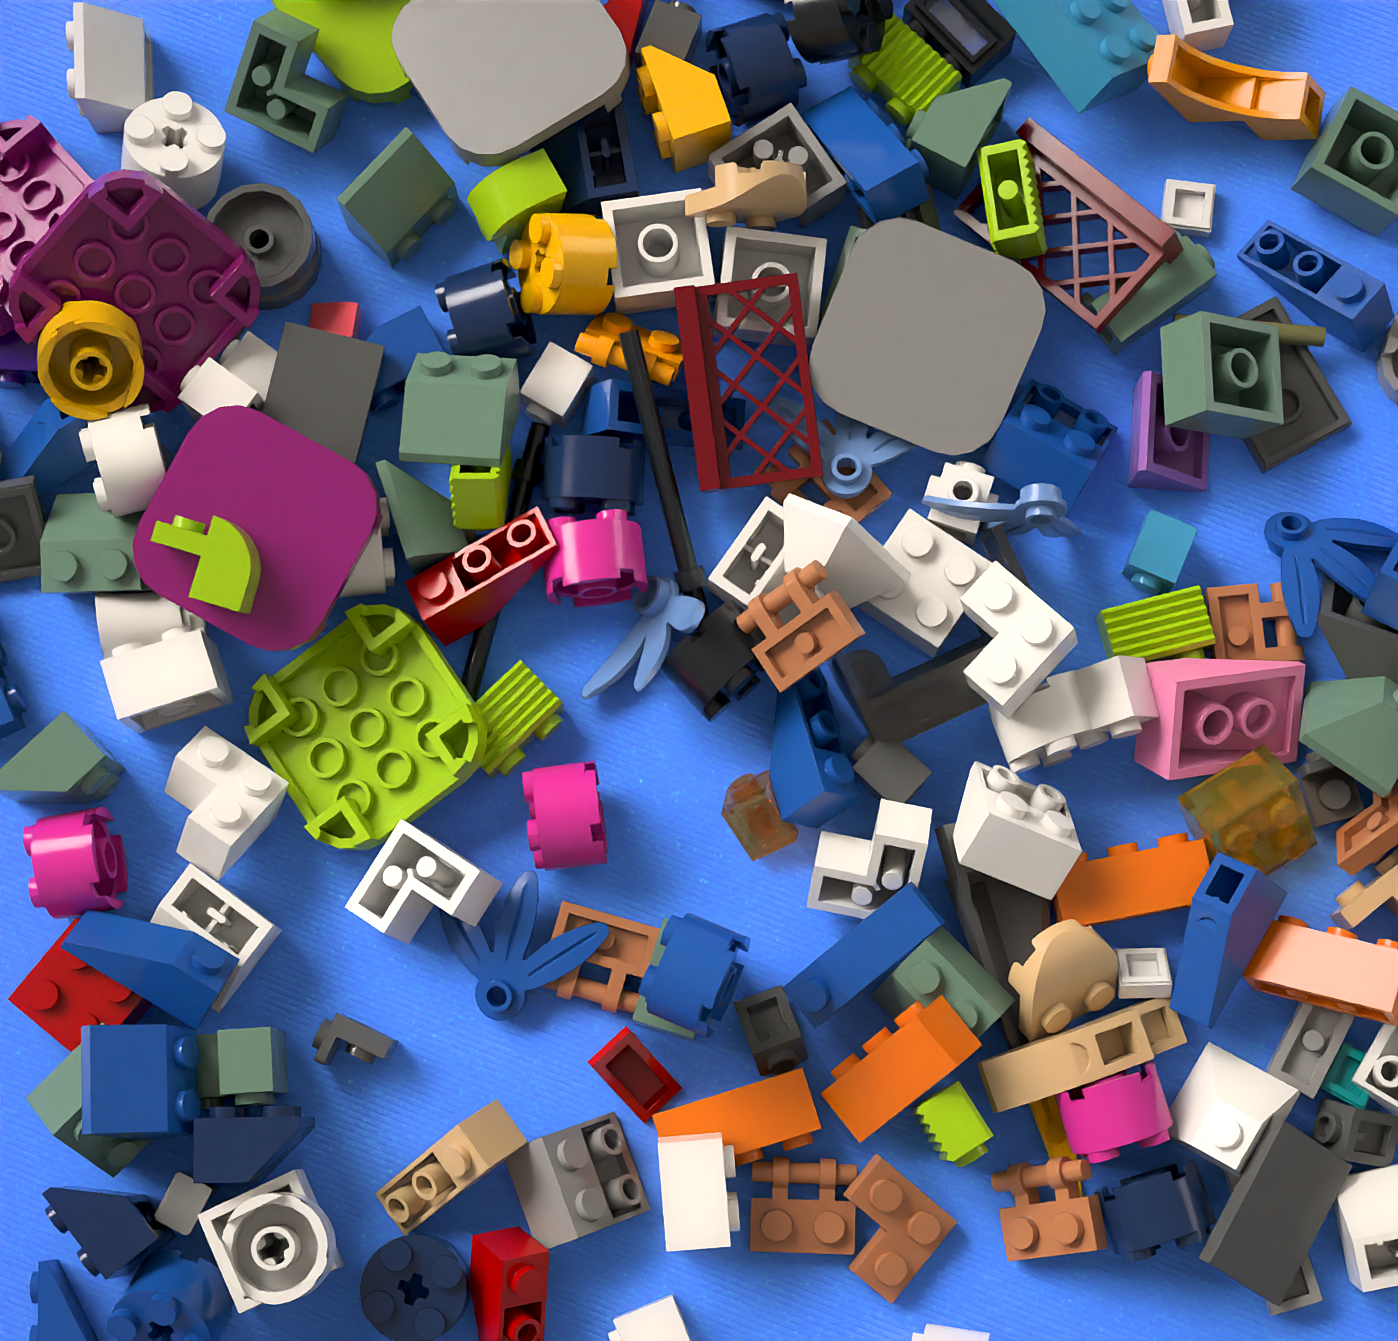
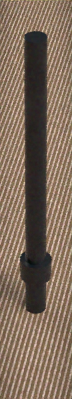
(526, 475)
(689, 575)

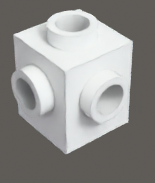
(958, 482)

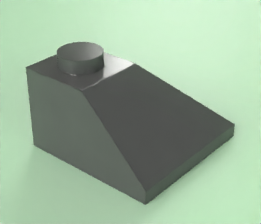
(1358, 641)

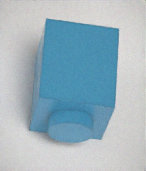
(1159, 552)

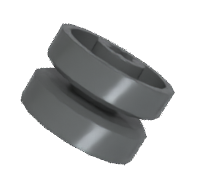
(277, 238)

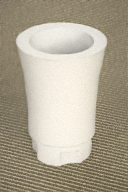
(138, 618)

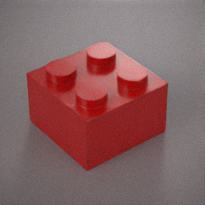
(70, 994)

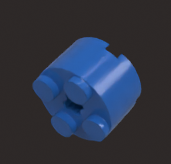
(694, 973)
(172, 1301)

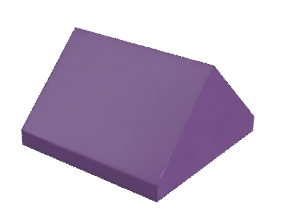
(1163, 454)

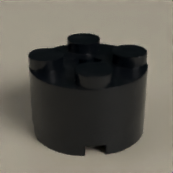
(838, 28)
(716, 662)

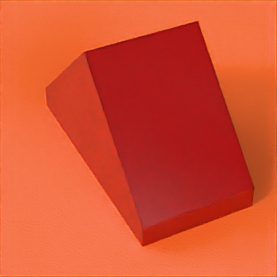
(634, 1074)

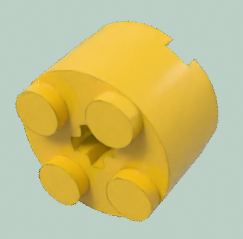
(564, 264)
(117, 366)

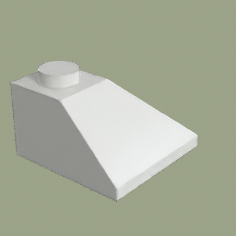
(852, 557)
(1227, 1108)

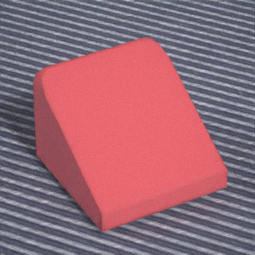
(337, 318)

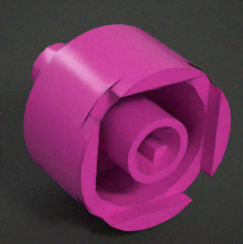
(595, 559)
(565, 816)
(76, 863)
(1115, 1113)

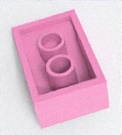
(1219, 713)

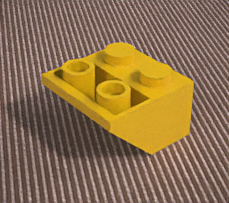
(685, 107)

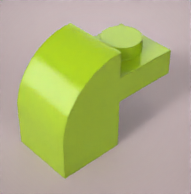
(513, 194)
(228, 560)

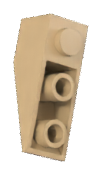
(451, 1166)

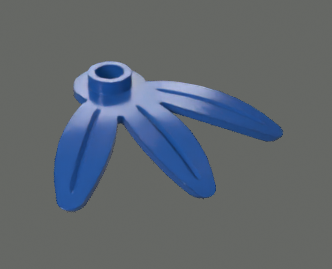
(1317, 542)
(513, 935)

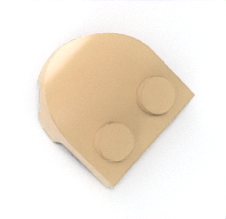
(751, 196)
(1063, 978)

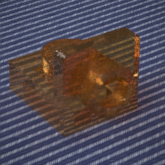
(755, 817)

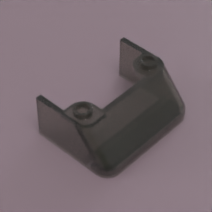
(925, 694)

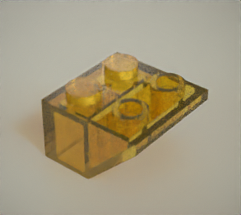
(1251, 813)

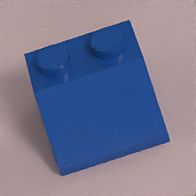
(139, 1081)

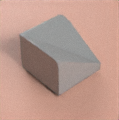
(184, 1202)

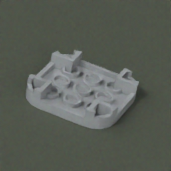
(509, 69)
(926, 336)

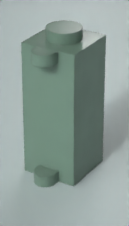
(1159, 297)

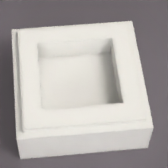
(1188, 207)
(1143, 973)

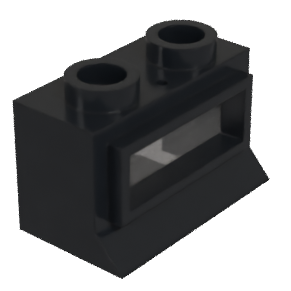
(962, 32)

